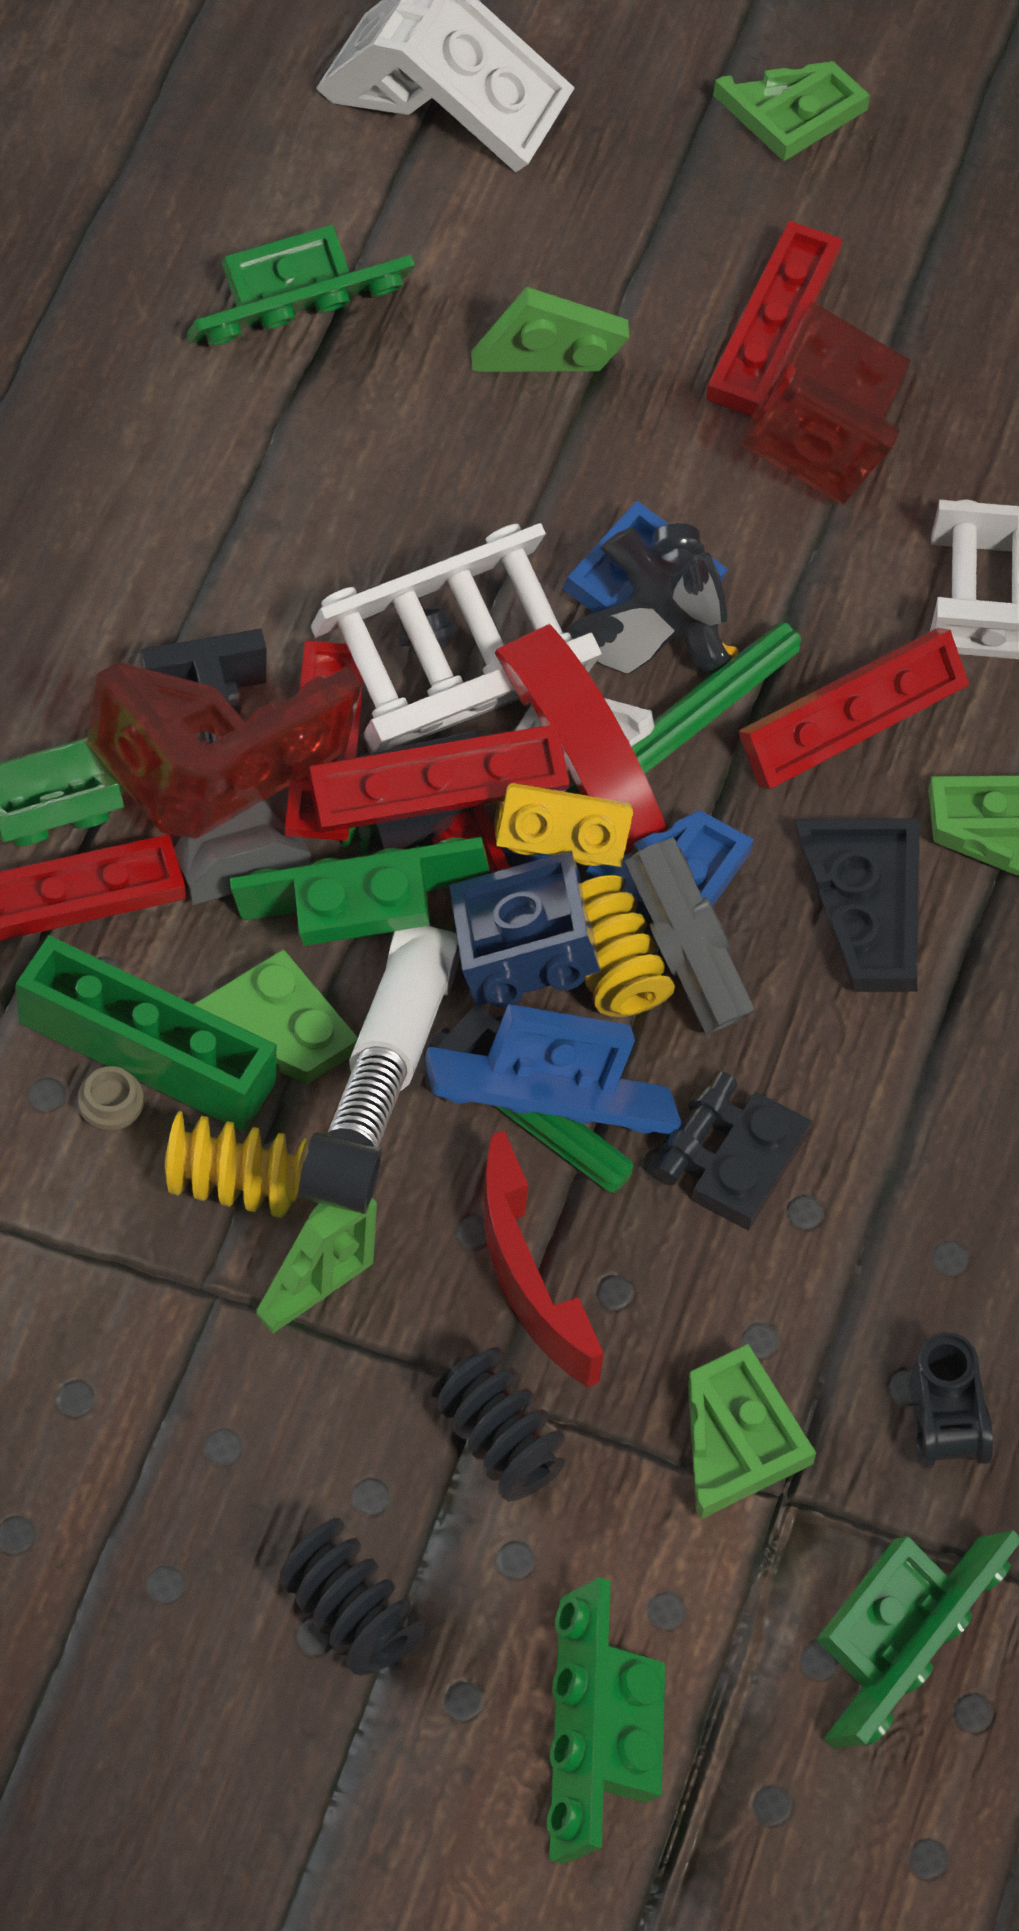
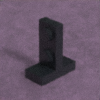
(215, 661)

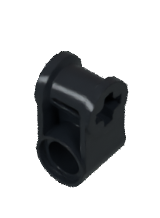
(949, 1415)

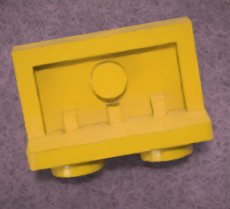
(558, 821)

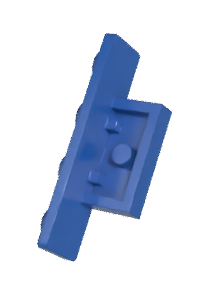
(555, 1068)

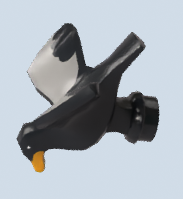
(673, 595)

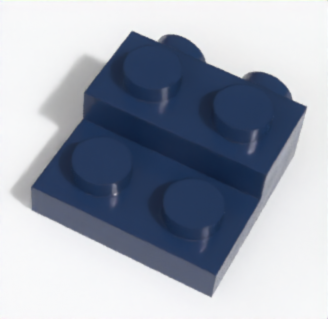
(524, 930)

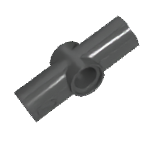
(690, 936)

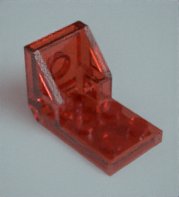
(828, 405)
(147, 738)

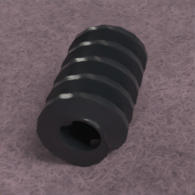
(497, 1425)
(346, 1602)

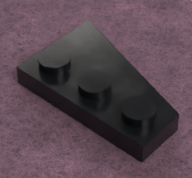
(869, 895)

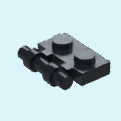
(749, 1161)

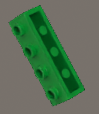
(146, 1033)

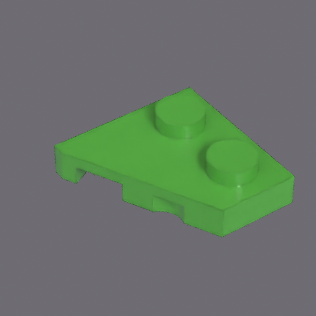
(794, 105)
(549, 336)
(977, 817)
(289, 1011)
(324, 1257)
(740, 1432)

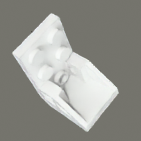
(459, 58)

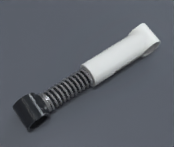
(346, 1161)

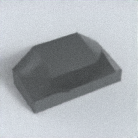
(237, 849)

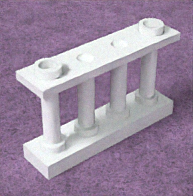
(978, 625)
(449, 697)

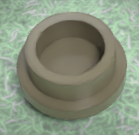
(110, 1098)

